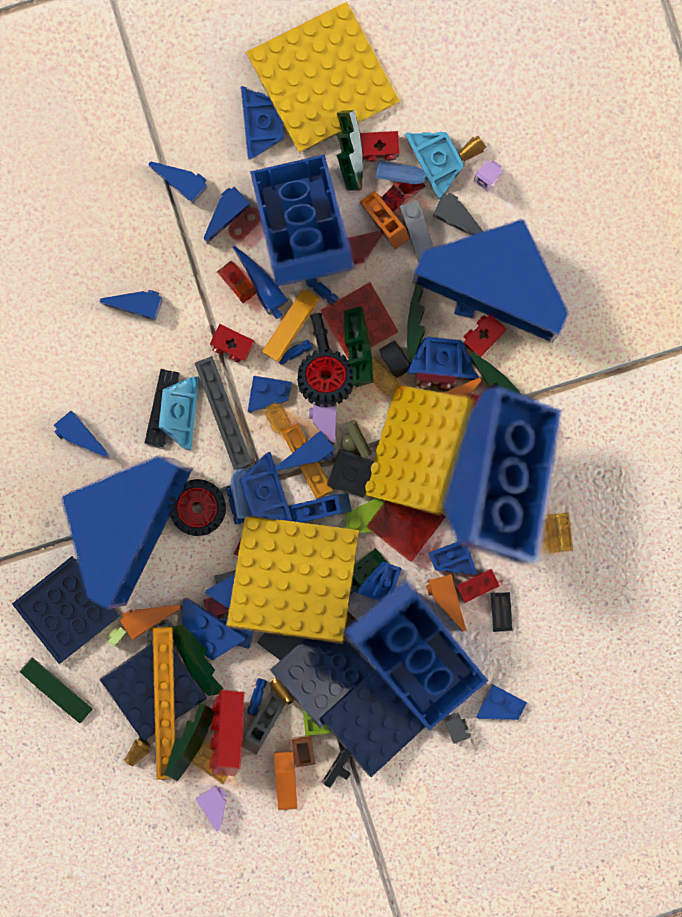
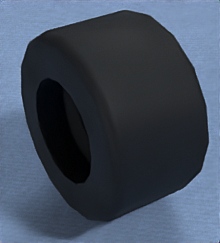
(395, 359)

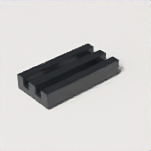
(509, 616)

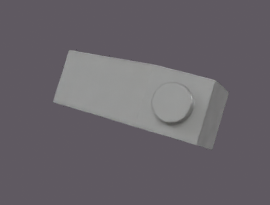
(416, 227)

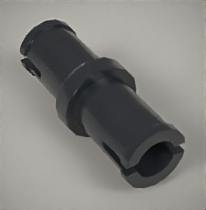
(320, 332)

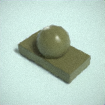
(355, 440)

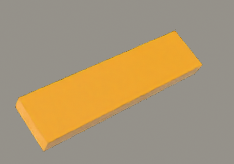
(290, 325)
(312, 472)

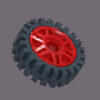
(325, 365)
(211, 515)

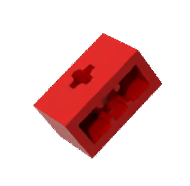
(389, 142)
(494, 332)
(243, 344)
(477, 585)

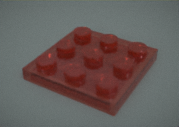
(377, 318)
(404, 527)

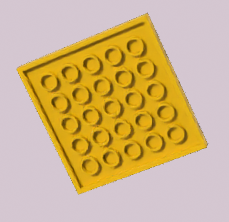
(320, 72)
(419, 448)
(293, 579)

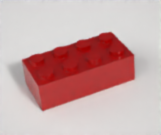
(227, 733)

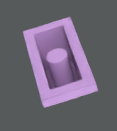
(488, 175)
(325, 420)
(213, 805)

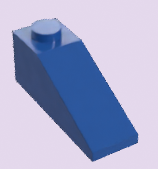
(183, 181)
(227, 210)
(137, 303)
(74, 431)
(310, 452)
(320, 508)

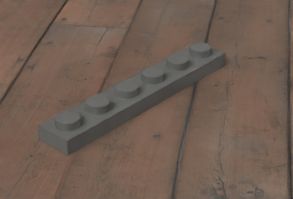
(223, 413)

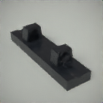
(155, 435)
(337, 768)

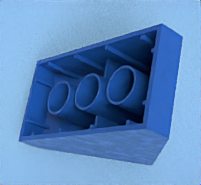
(301, 221)
(502, 275)
(503, 476)
(119, 525)
(416, 655)

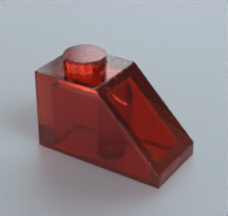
(400, 194)
(363, 246)
(237, 282)

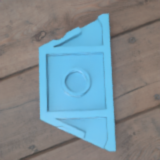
(437, 158)
(179, 410)

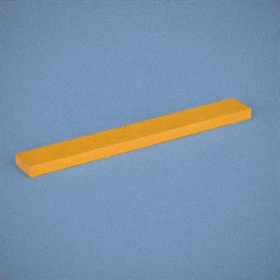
(163, 697)

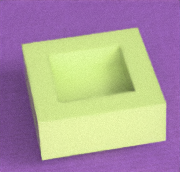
(116, 636)

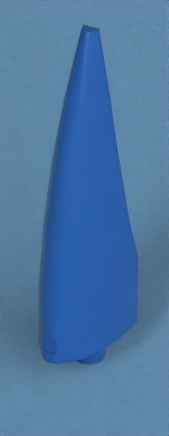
(267, 292)

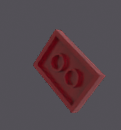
(443, 382)

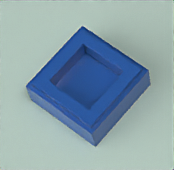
(463, 310)

